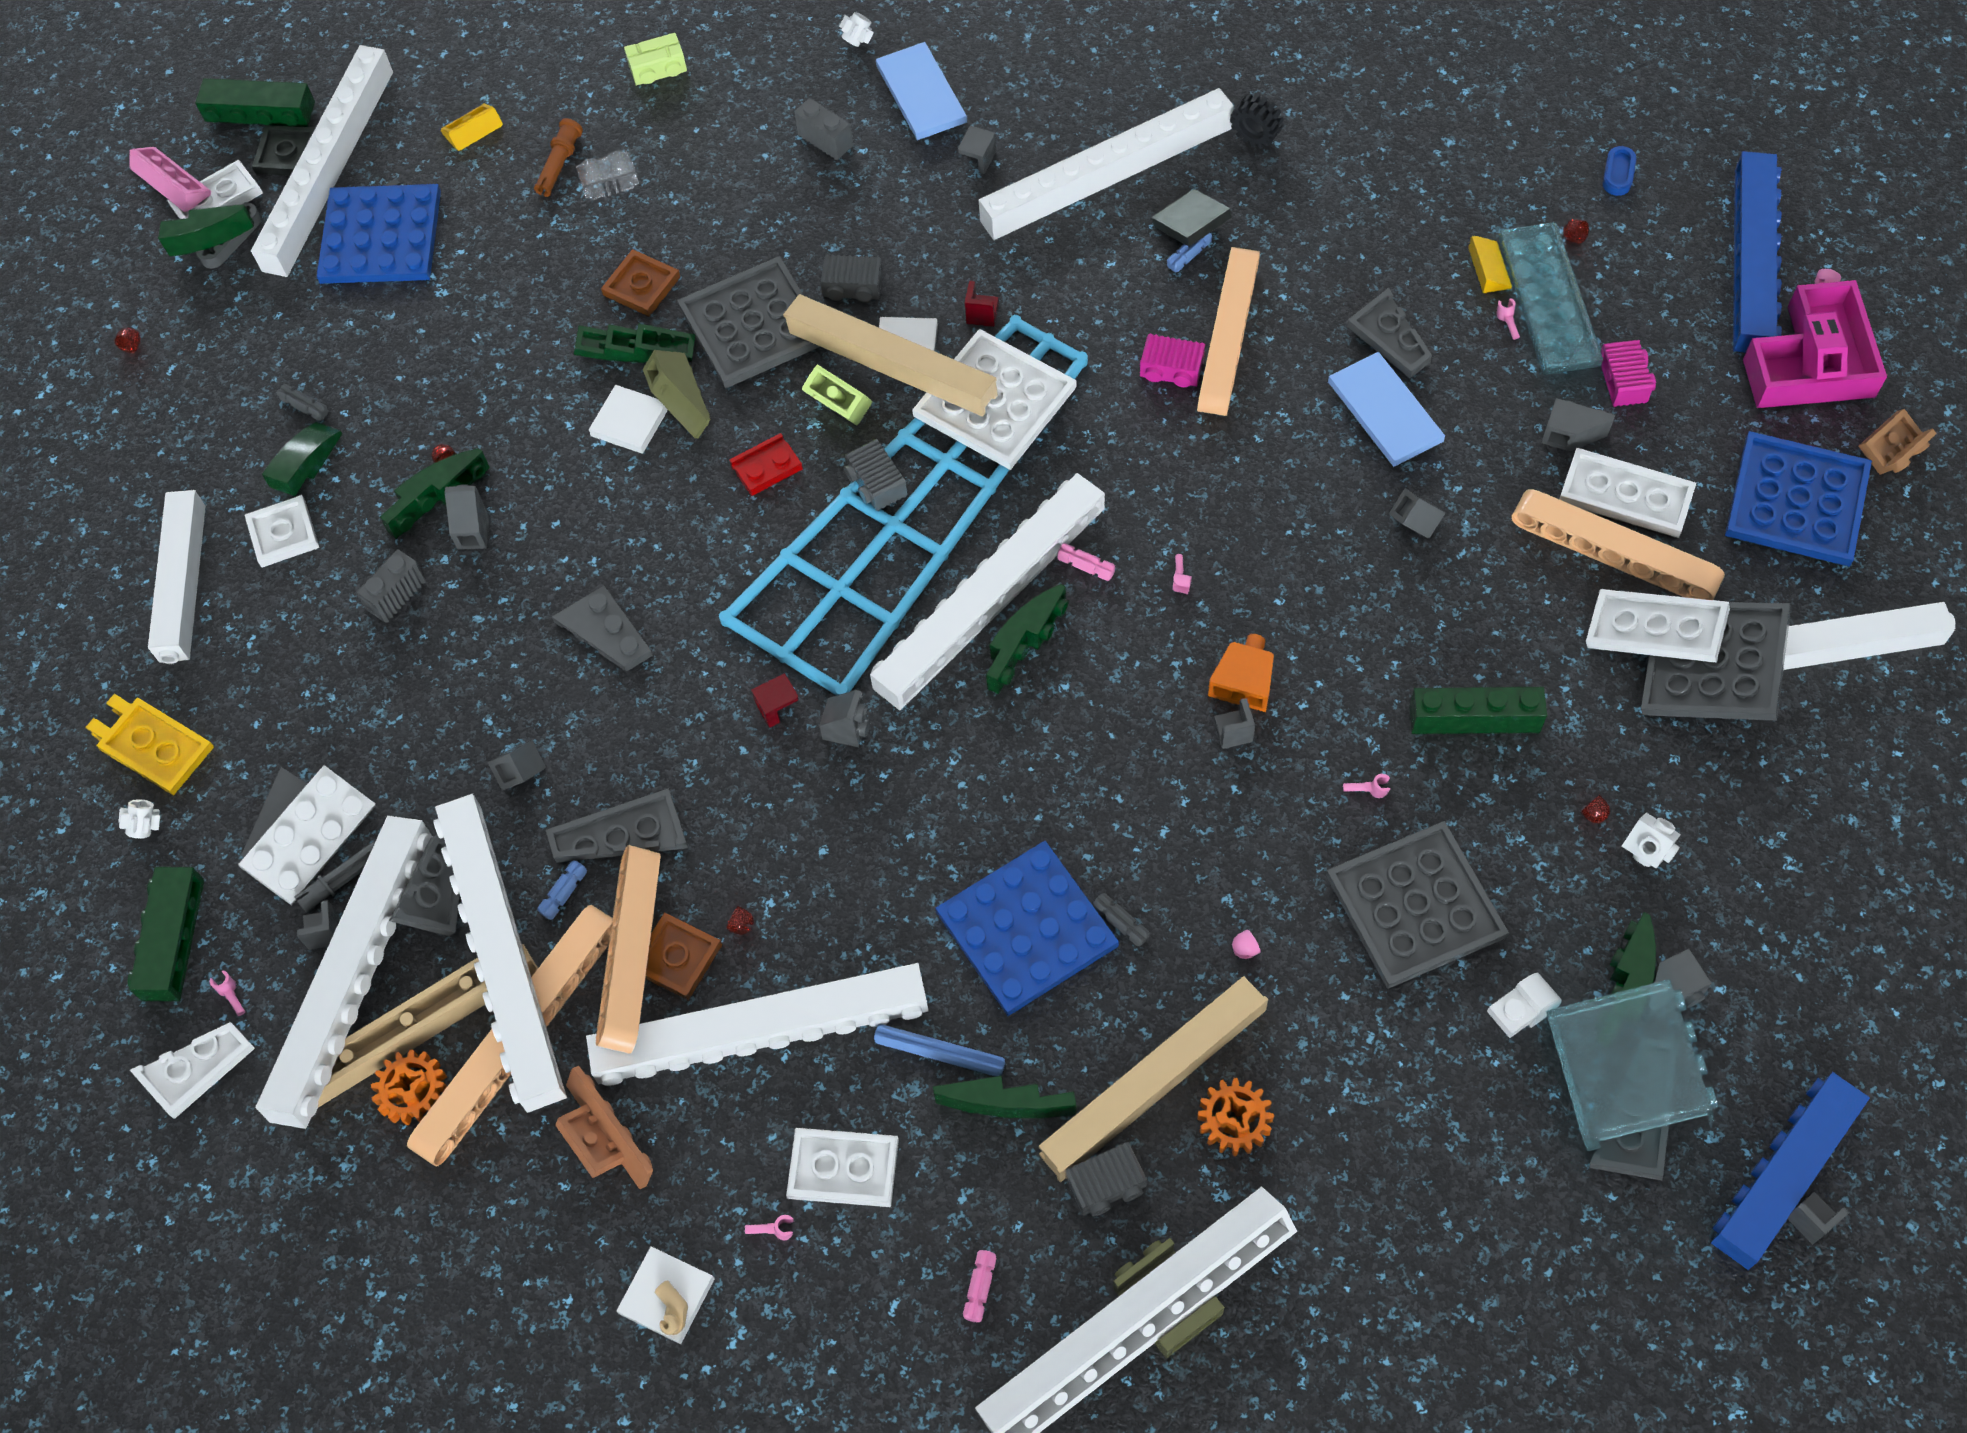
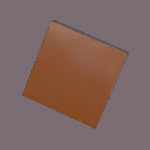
(640, 282)
(679, 955)

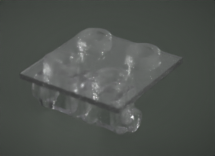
(615, 166)

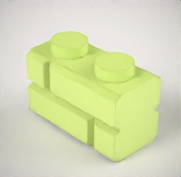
(655, 59)
(837, 395)

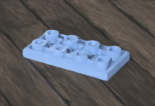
(921, 91)
(1386, 409)

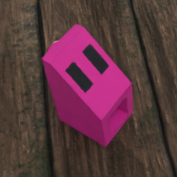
(1824, 346)

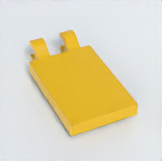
(151, 743)

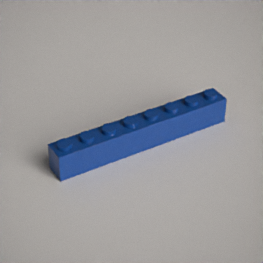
(1756, 249)

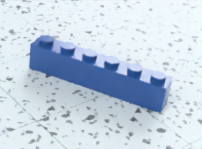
(1789, 1171)

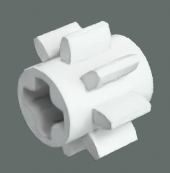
(856, 29)
(139, 819)

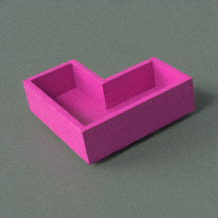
(1776, 362)

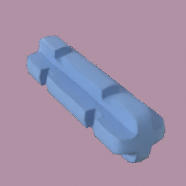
(1186, 253)
(562, 890)

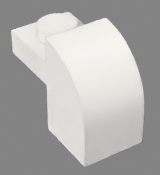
(1524, 1005)

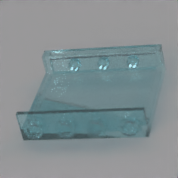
(1630, 1062)

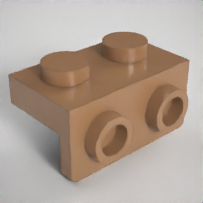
(1895, 443)

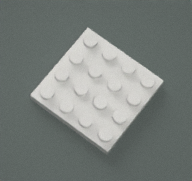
(1025, 401)

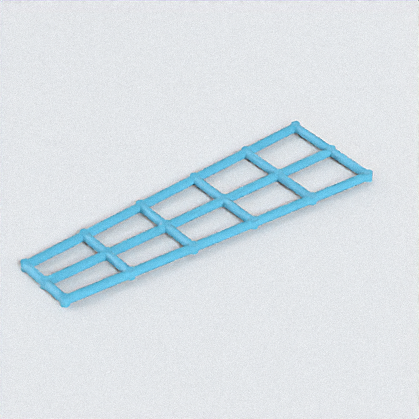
(893, 524)

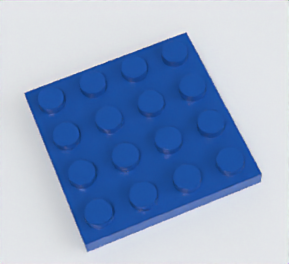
(379, 233)
(1799, 498)
(1026, 927)

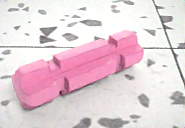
(1086, 562)
(979, 1286)

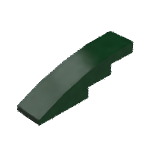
(631, 344)
(989, 1098)

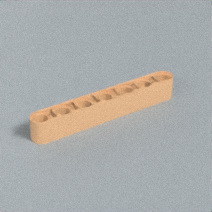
(1228, 331)
(1617, 546)
(628, 950)

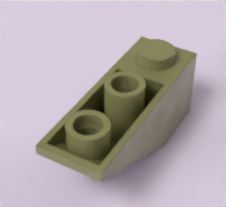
(675, 387)

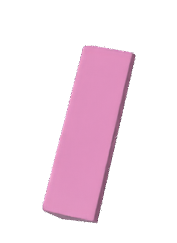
(168, 178)

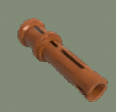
(562, 147)

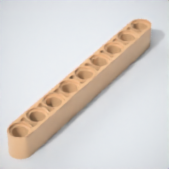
(483, 1072)

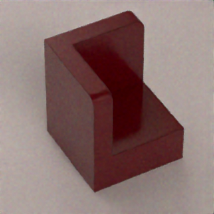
(980, 308)
(774, 696)

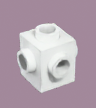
(1652, 841)

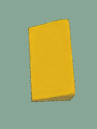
(472, 126)
(1489, 264)

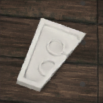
(188, 1073)

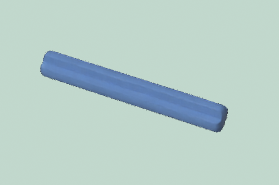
(939, 1050)

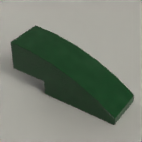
(204, 229)
(301, 458)

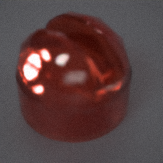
(1576, 231)
(127, 339)
(441, 452)
(1597, 810)
(738, 920)

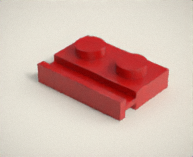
(766, 464)

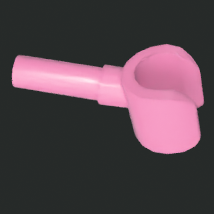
(1506, 314)
(1181, 581)
(1371, 787)
(227, 989)
(772, 1228)

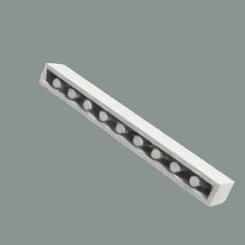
(322, 161)
(1105, 164)
(986, 591)
(500, 955)
(343, 976)
(763, 1023)
(1139, 1317)

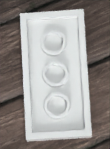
(1628, 492)
(1658, 625)
(307, 835)

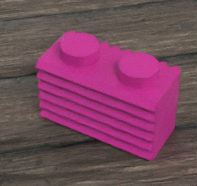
(1172, 360)
(1627, 373)

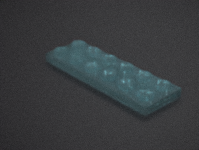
(1550, 298)

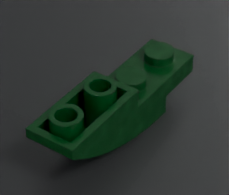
(428, 487)
(1025, 628)
(1637, 961)

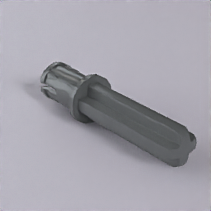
(334, 880)

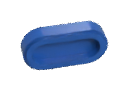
(1619, 170)

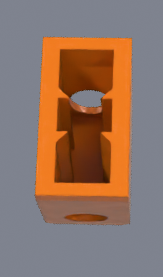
(1244, 674)

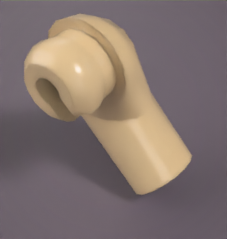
(675, 1311)

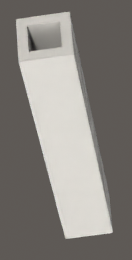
(177, 577)
(1868, 635)

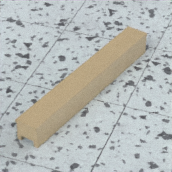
(891, 354)
(408, 1027)
(1153, 1077)

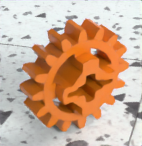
(394, 1086)
(1247, 1109)

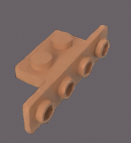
(598, 1135)

